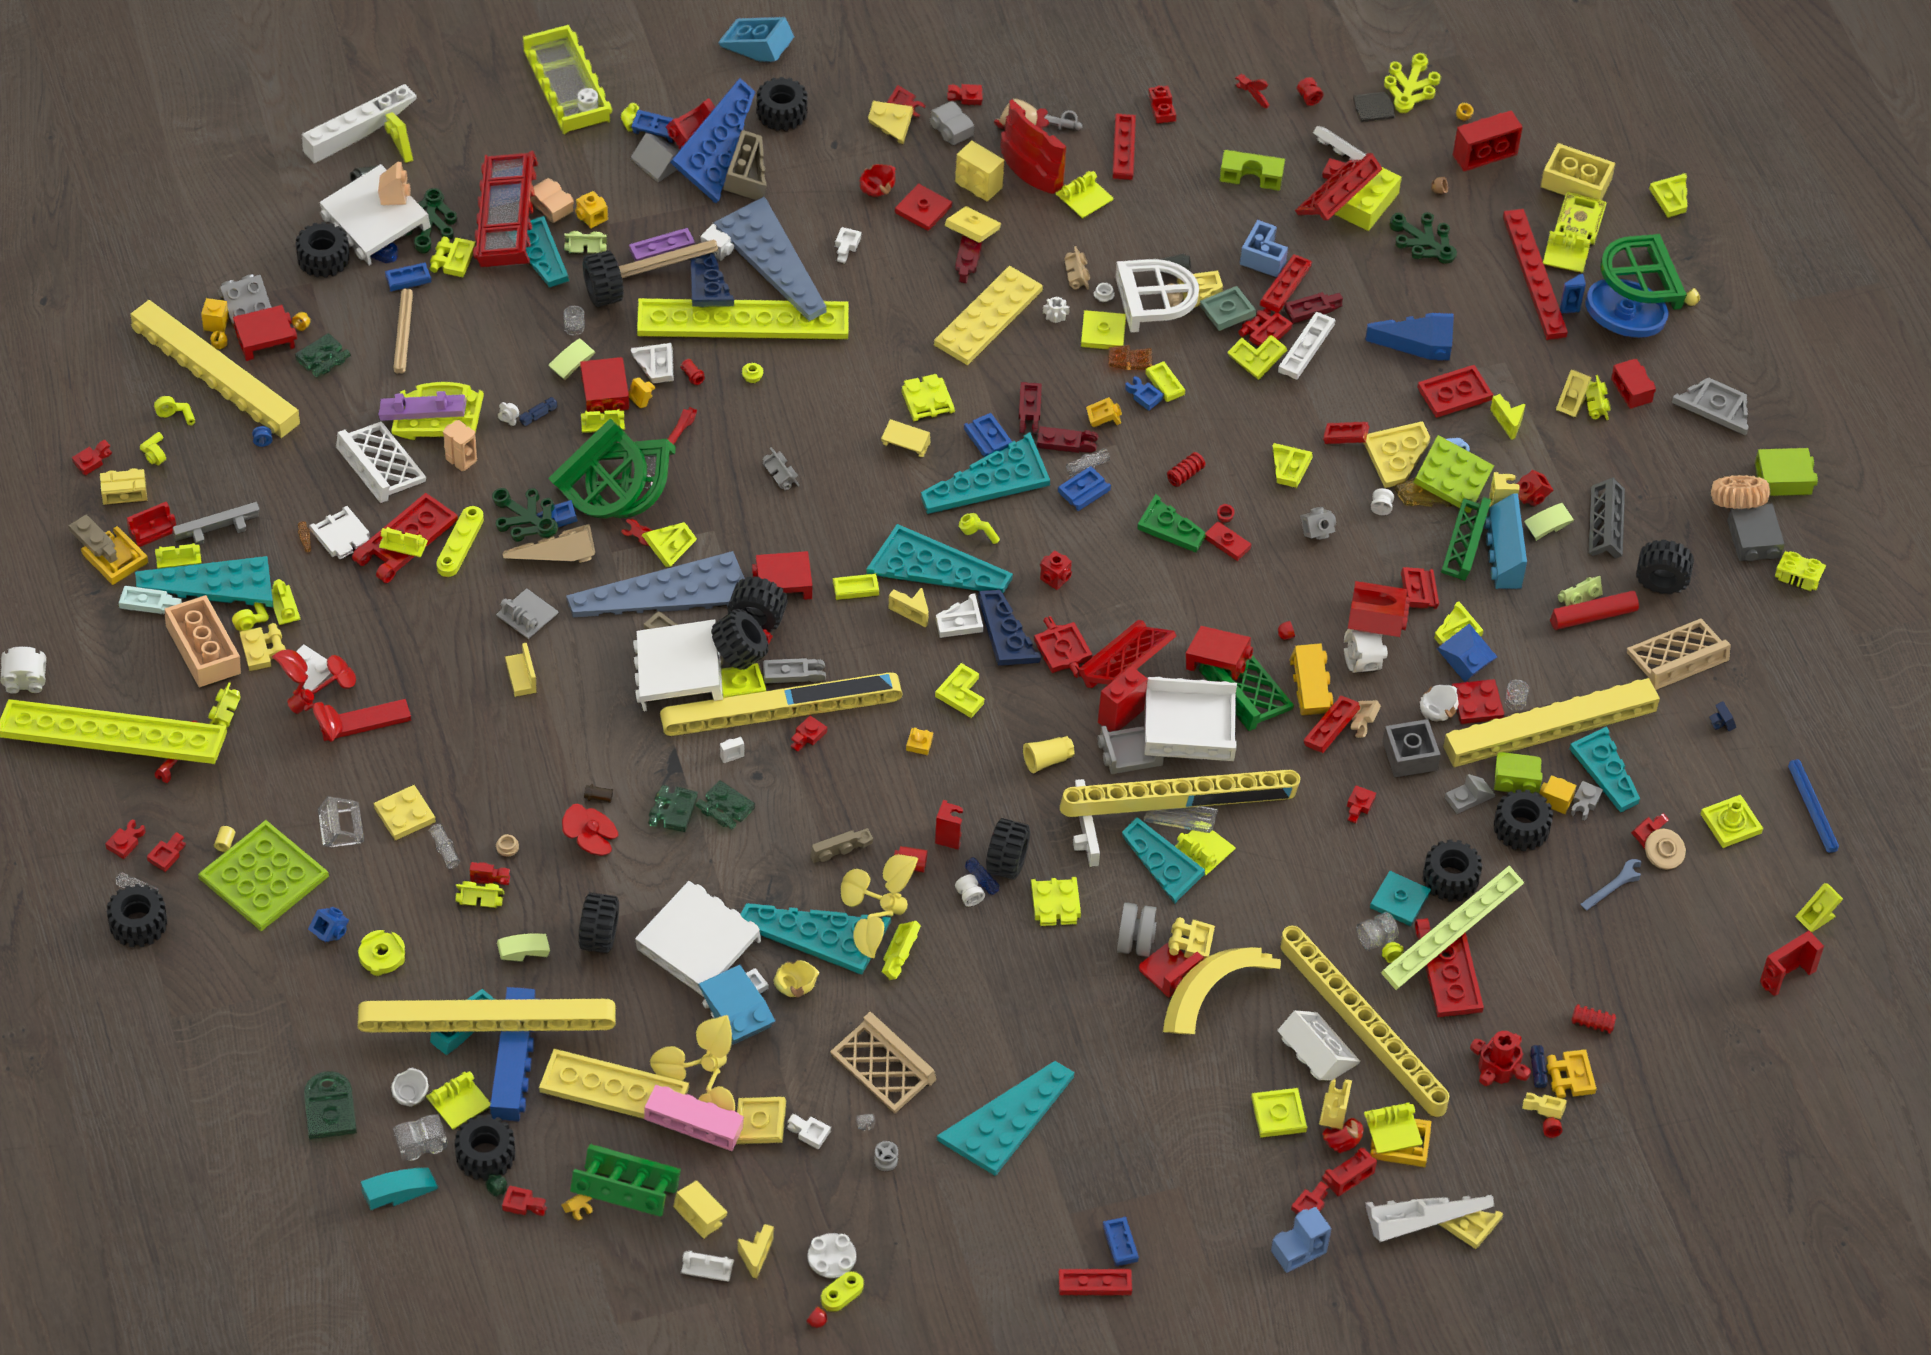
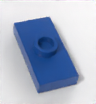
(408, 276)
(1120, 1241)

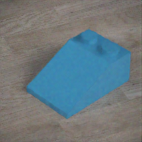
(758, 37)
(738, 998)

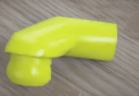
(628, 115)

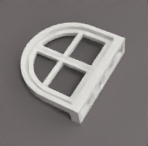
(1130, 292)

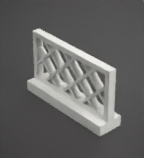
(366, 466)

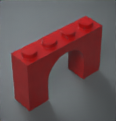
(1379, 609)

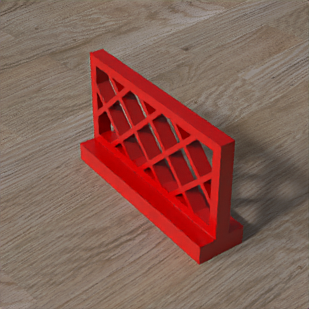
(1341, 187)
(1127, 650)

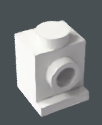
(723, 242)

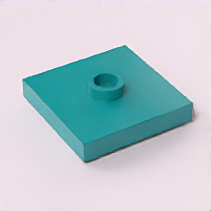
(1400, 898)

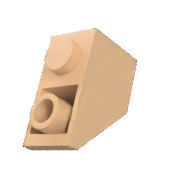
(393, 186)

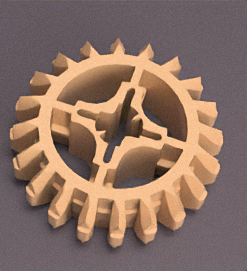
(1740, 492)

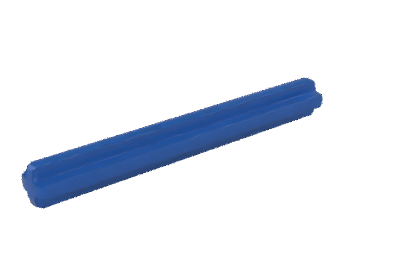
(1813, 806)

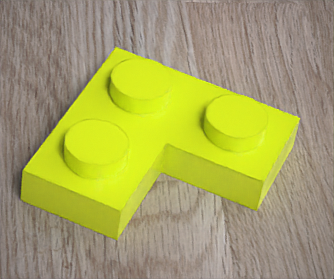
(1257, 360)
(956, 691)

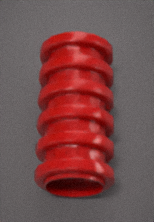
(1185, 469)
(1593, 1018)

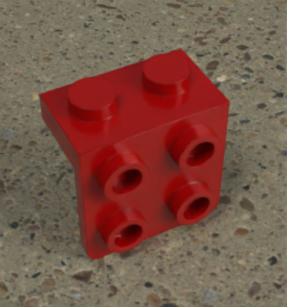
(1168, 970)

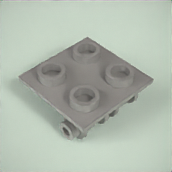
(526, 613)

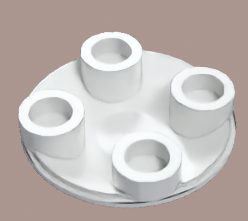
(831, 1255)

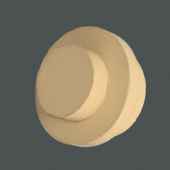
(507, 845)

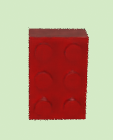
(1487, 140)

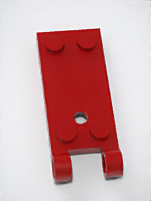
(423, 518)
(1452, 977)

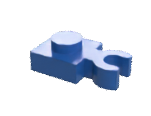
(1145, 394)
(562, 513)

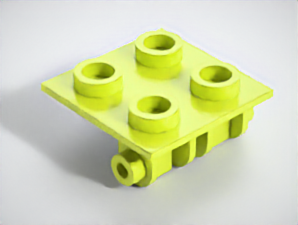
(1084, 195)
(1566, 251)
(1795, 565)
(1204, 848)
(459, 1100)
(1393, 1128)

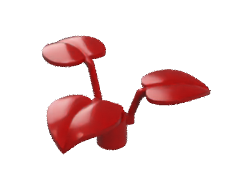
(295, 668)

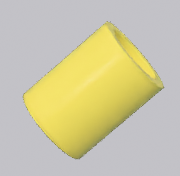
(224, 838)

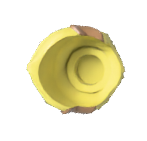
(795, 978)

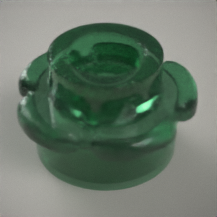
(496, 1185)

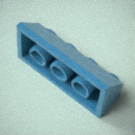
(1506, 543)

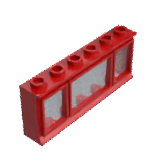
(505, 209)

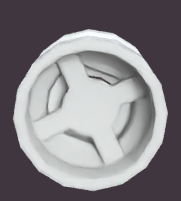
(969, 889)

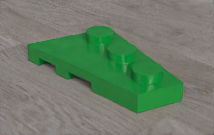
(1168, 525)

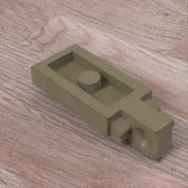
(93, 538)
(841, 844)

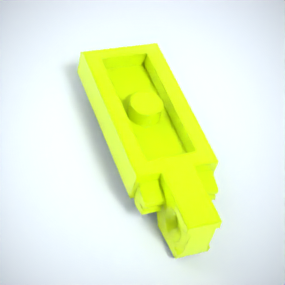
(899, 948)

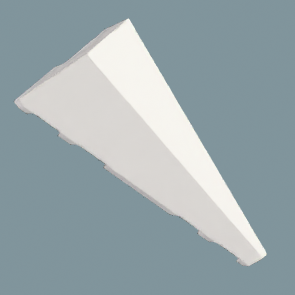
(1405, 1217)

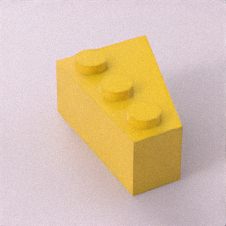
(1311, 679)

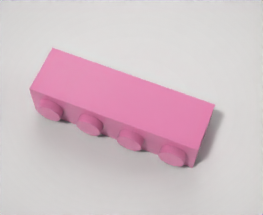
(693, 1117)

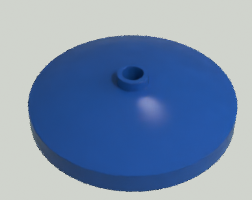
(1623, 314)

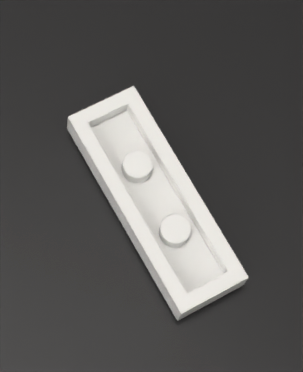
(1340, 146)

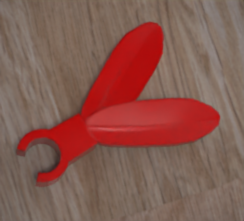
(1254, 88)

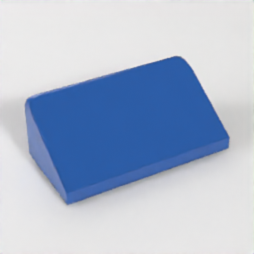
(1573, 295)

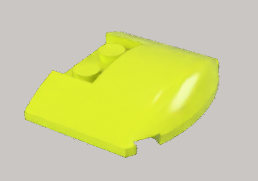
(435, 426)

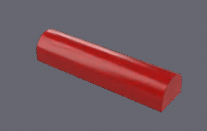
(1594, 610)

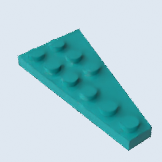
(994, 476)
(925, 560)
(219, 581)
(813, 932)
(1000, 1127)

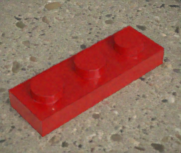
(1331, 724)
(1095, 1282)

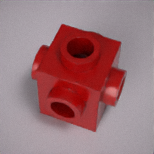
(1534, 488)
(1055, 569)

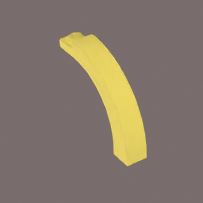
(1191, 991)

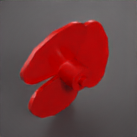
(586, 825)

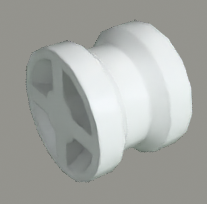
(587, 100)
(1382, 501)

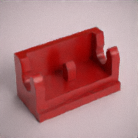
(151, 524)
(948, 826)
(1350, 1172)

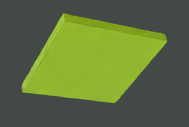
(263, 875)

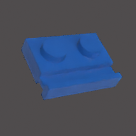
(987, 434)
(1084, 488)

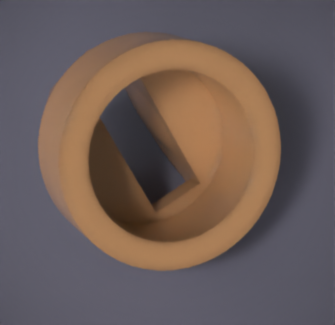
(1440, 185)

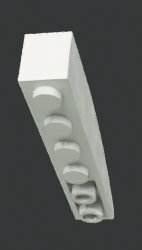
(354, 124)

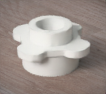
(508, 413)

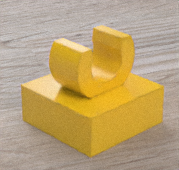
(640, 392)
(919, 741)
(575, 1204)

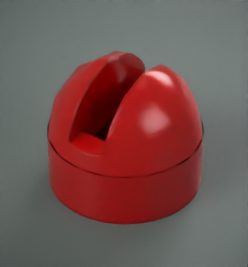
(1223, 513)
(1286, 630)
(1552, 1127)
(817, 1318)

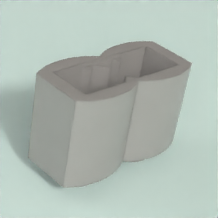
(952, 123)

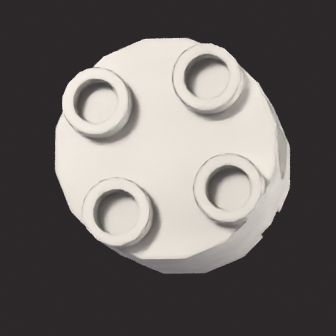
(1364, 651)
(23, 670)

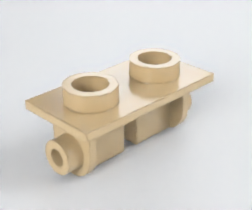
(1076, 263)

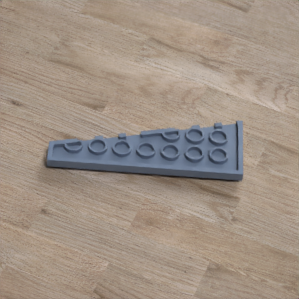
(767, 248)
(673, 589)

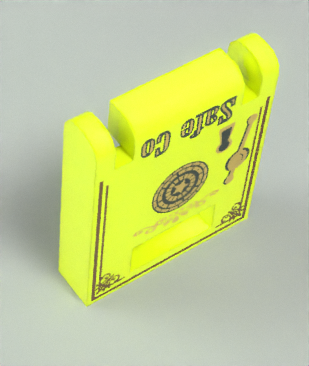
(1580, 219)

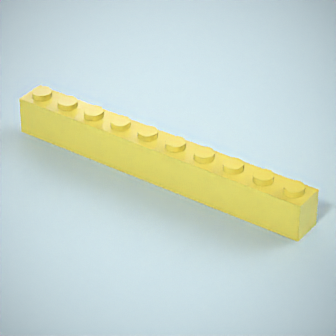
(215, 369)
(1551, 722)

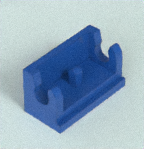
(651, 123)

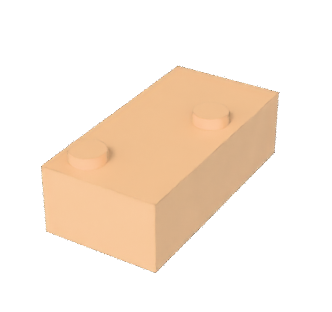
(202, 641)

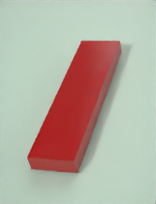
(1124, 146)
(1285, 283)
(372, 718)

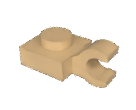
(1365, 715)

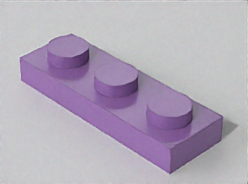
(661, 244)

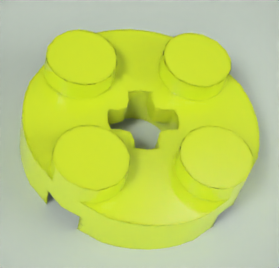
(381, 963)

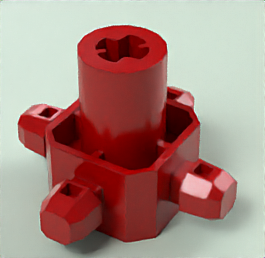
(1500, 1058)

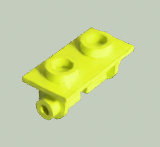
(1599, 406)
(594, 420)
(402, 543)
(177, 557)
(284, 603)
(226, 700)
(488, 894)

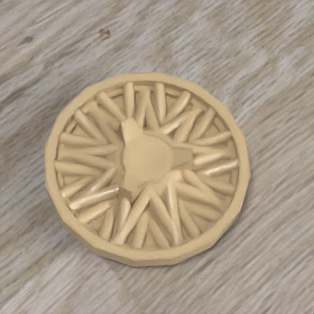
(1665, 849)

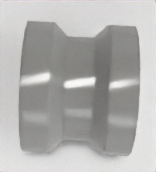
(883, 1150)

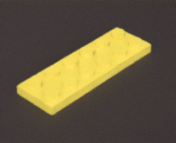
(988, 315)
(603, 1083)

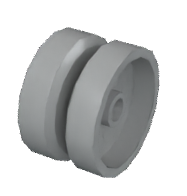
(1136, 929)

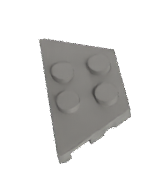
(1716, 403)

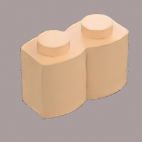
(552, 200)

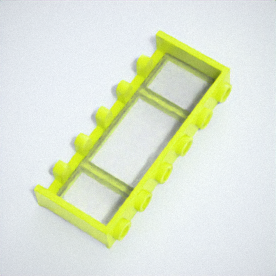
(563, 73)

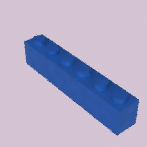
(512, 1065)

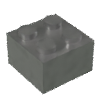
(1411, 748)

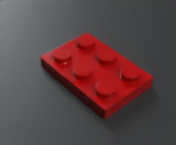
(1455, 391)

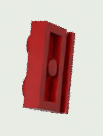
(1420, 587)

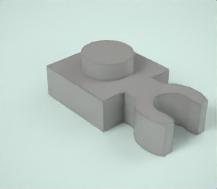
(1586, 799)

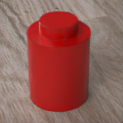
(914, 852)

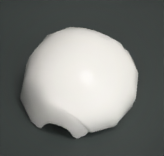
(410, 1087)

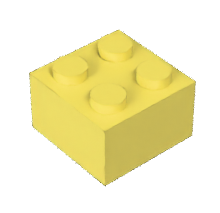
(979, 171)

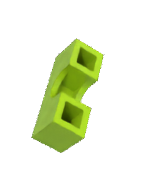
(1238, 164)

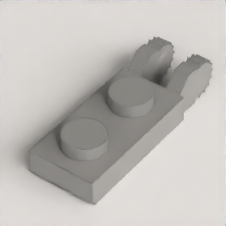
(793, 670)

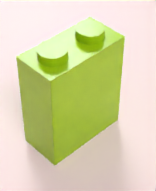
(1787, 470)

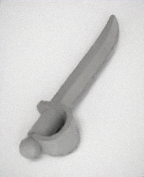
(1063, 122)

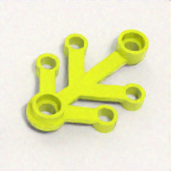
(1405, 102)

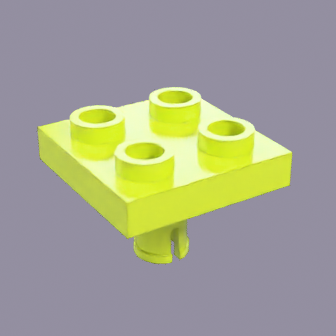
(1731, 821)

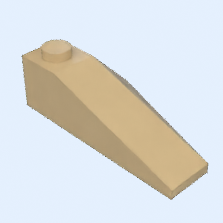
(570, 546)

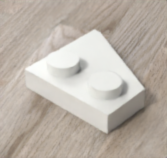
(655, 361)
(960, 619)
(317, 668)

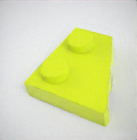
(1671, 194)
(670, 542)

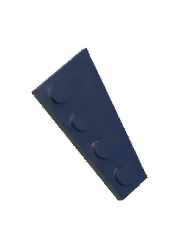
(708, 283)
(1006, 632)

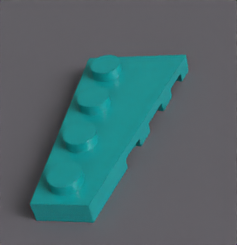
(544, 254)

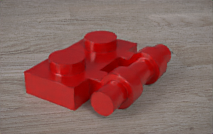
(1271, 325)

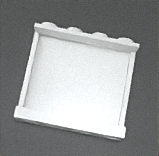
(365, 220)
(677, 662)
(1190, 719)
(696, 936)

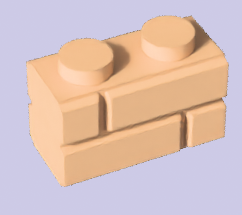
(460, 445)

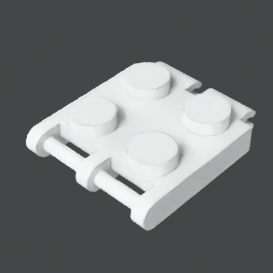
(342, 534)

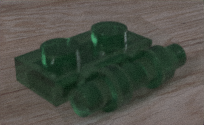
(318, 352)
(728, 800)
(679, 810)

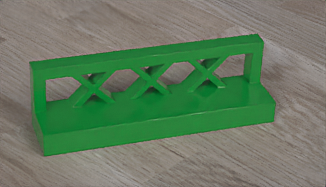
(1474, 537)

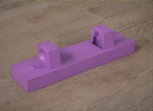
(422, 407)

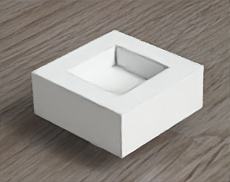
(732, 749)

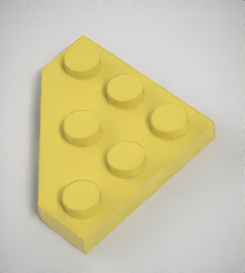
(1397, 451)

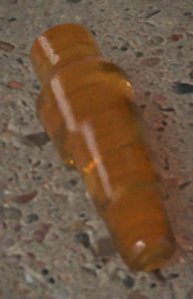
(304, 534)

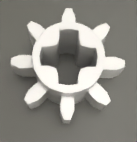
(1056, 309)

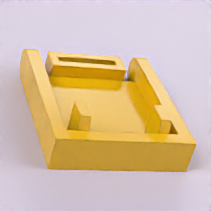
(126, 552)
(1408, 1156)

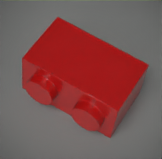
(1633, 383)

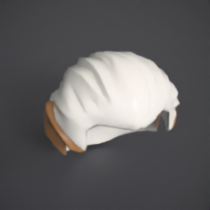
(1439, 702)

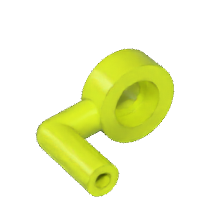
(166, 407)
(153, 452)
(971, 523)
(246, 619)

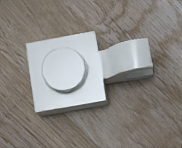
(846, 241)
(811, 1131)

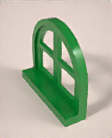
(1663, 265)
(661, 448)
(587, 457)

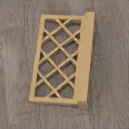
(1686, 664)
(895, 1046)

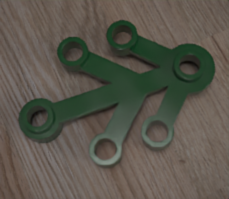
(434, 199)
(1443, 251)
(543, 527)

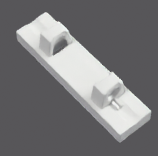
(1306, 345)
(1087, 840)

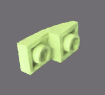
(570, 358)
(1548, 520)
(518, 946)

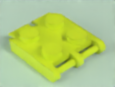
(927, 396)
(1056, 901)

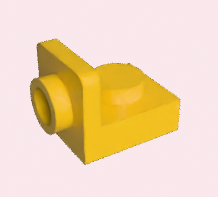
(1103, 412)

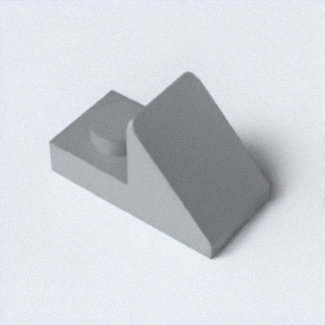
(1470, 794)

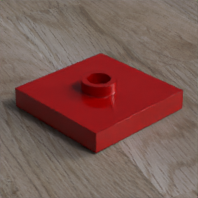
(923, 207)

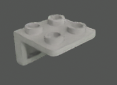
(244, 295)

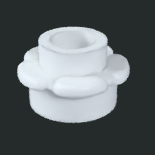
(1104, 292)

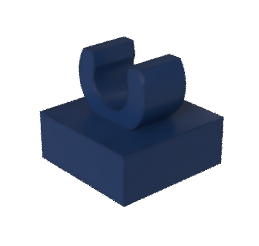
(1722, 718)

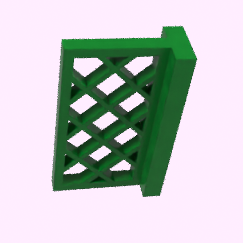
(1245, 706)

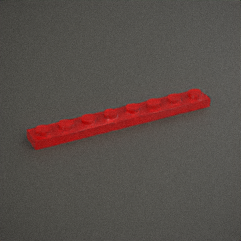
(1535, 274)

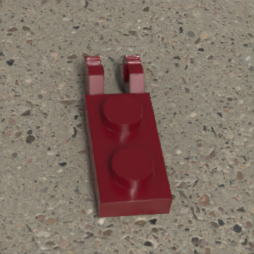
(1030, 405)
(1067, 440)

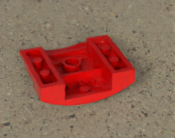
(1032, 152)

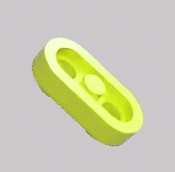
(843, 1290)

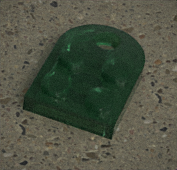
(329, 1108)

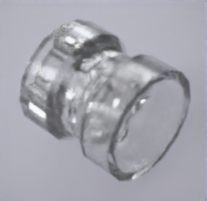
(574, 320)
(1516, 694)

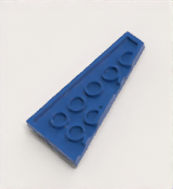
(712, 146)

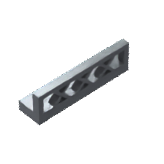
(1611, 515)

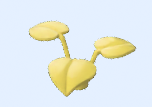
(855, 882)
(716, 1038)

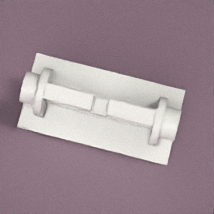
(707, 1266)

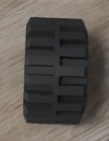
(781, 103)
(319, 261)
(603, 278)
(1664, 567)
(761, 600)
(739, 639)
(1523, 834)
(1007, 848)
(1456, 856)
(598, 922)
(137, 930)
(479, 1132)

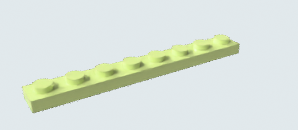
(1452, 927)

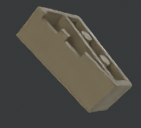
(747, 168)

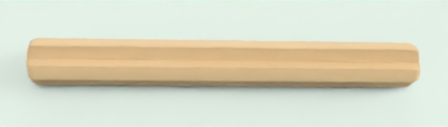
(668, 258)
(403, 331)

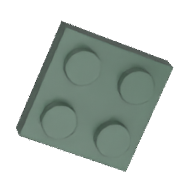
(1228, 308)

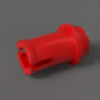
(695, 375)

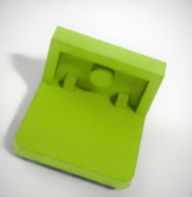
(1517, 773)

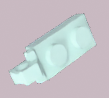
(146, 600)

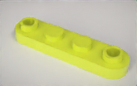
(460, 541)

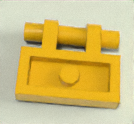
(1578, 1073)

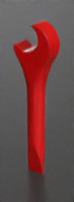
(685, 420)

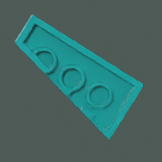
(1601, 760)
(1165, 862)

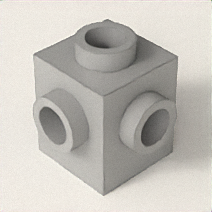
(1318, 523)

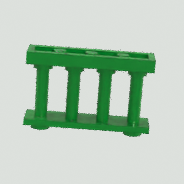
(628, 1168)

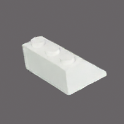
(1317, 1045)

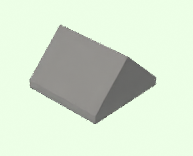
(654, 156)

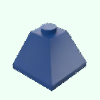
(1467, 652)

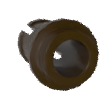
(598, 793)

